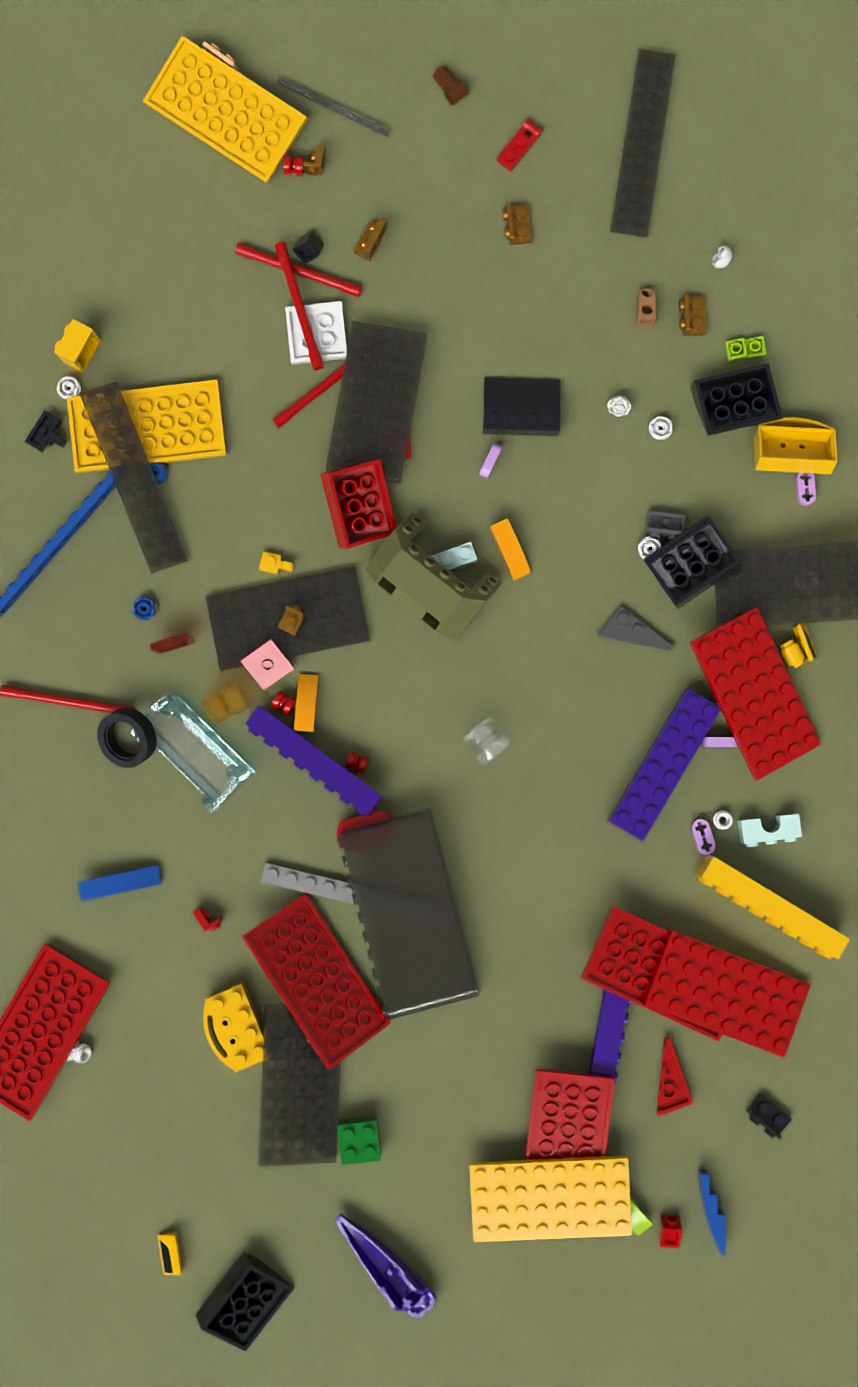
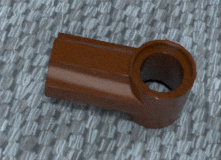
(453, 89)

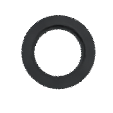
(143, 728)

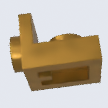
(317, 165)
(292, 619)

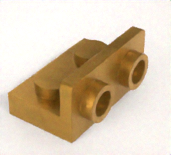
(518, 224)
(371, 238)
(693, 315)

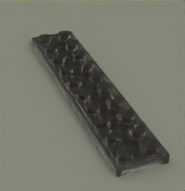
(642, 143)
(133, 477)

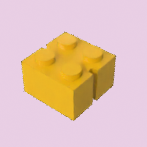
(77, 345)

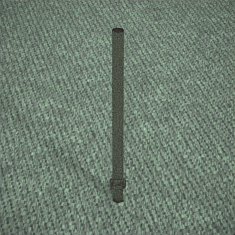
(376, 127)

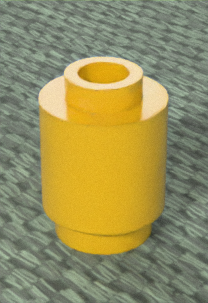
(792, 653)

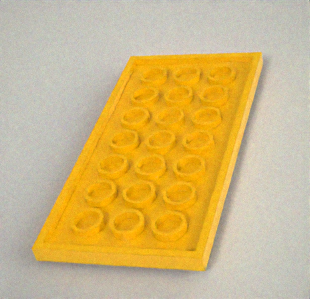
(225, 109)
(170, 420)
(550, 1198)

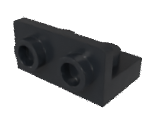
(767, 1114)

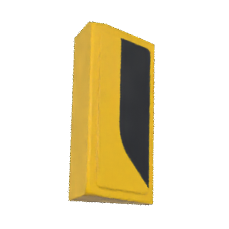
(805, 642)
(170, 1253)

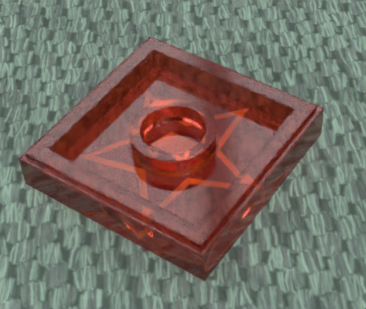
(172, 643)

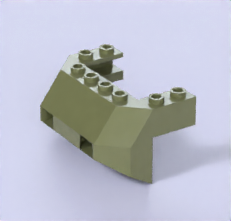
(425, 584)

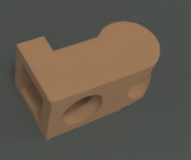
(646, 308)

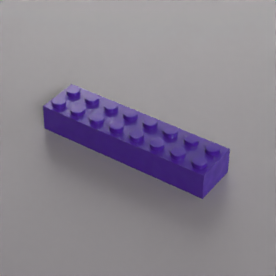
(664, 764)

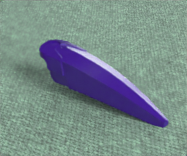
(390, 1274)

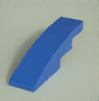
(119, 883)
(715, 1217)

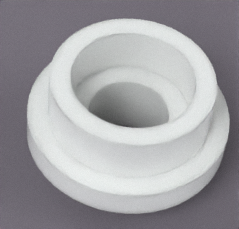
(728, 822)
(82, 1053)

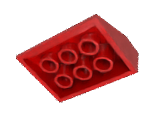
(358, 503)

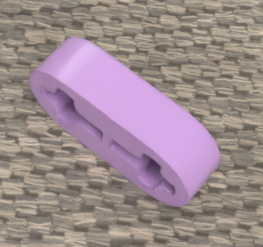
(491, 460)
(810, 488)
(719, 742)
(707, 834)

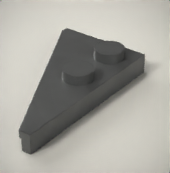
(628, 628)

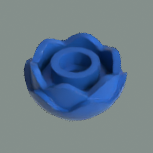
(162, 471)
(138, 608)

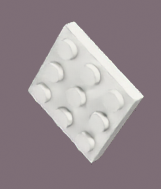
(328, 331)

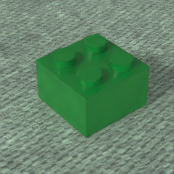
(359, 1140)

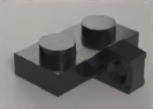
(45, 432)

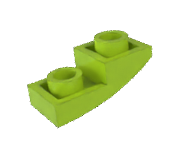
(746, 348)
(639, 1220)

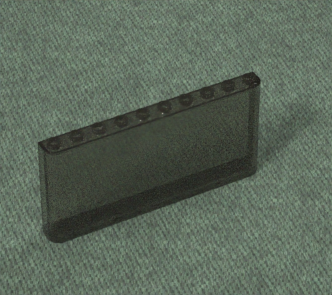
(408, 914)

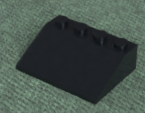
(736, 399)
(521, 407)
(693, 562)
(243, 1302)

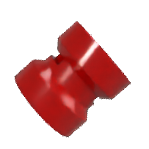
(293, 165)
(283, 702)
(352, 761)

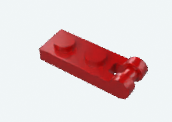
(519, 145)

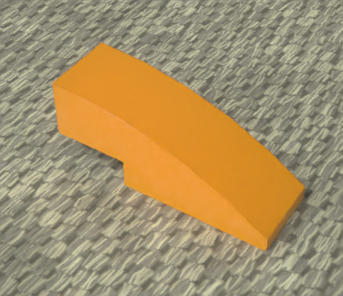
(510, 549)
(306, 703)

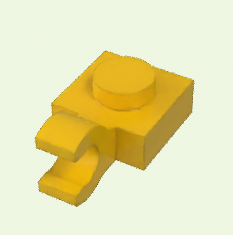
(272, 563)

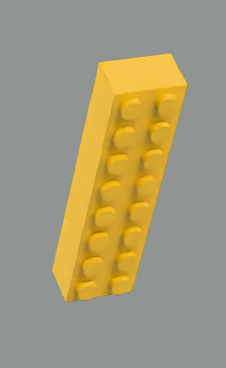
(771, 906)

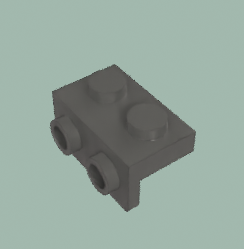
(664, 524)

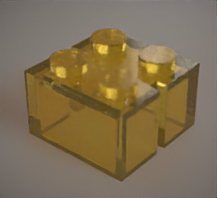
(222, 704)

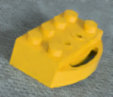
(793, 432)
(243, 1025)

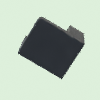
(308, 247)

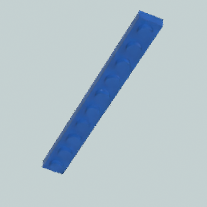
(54, 545)

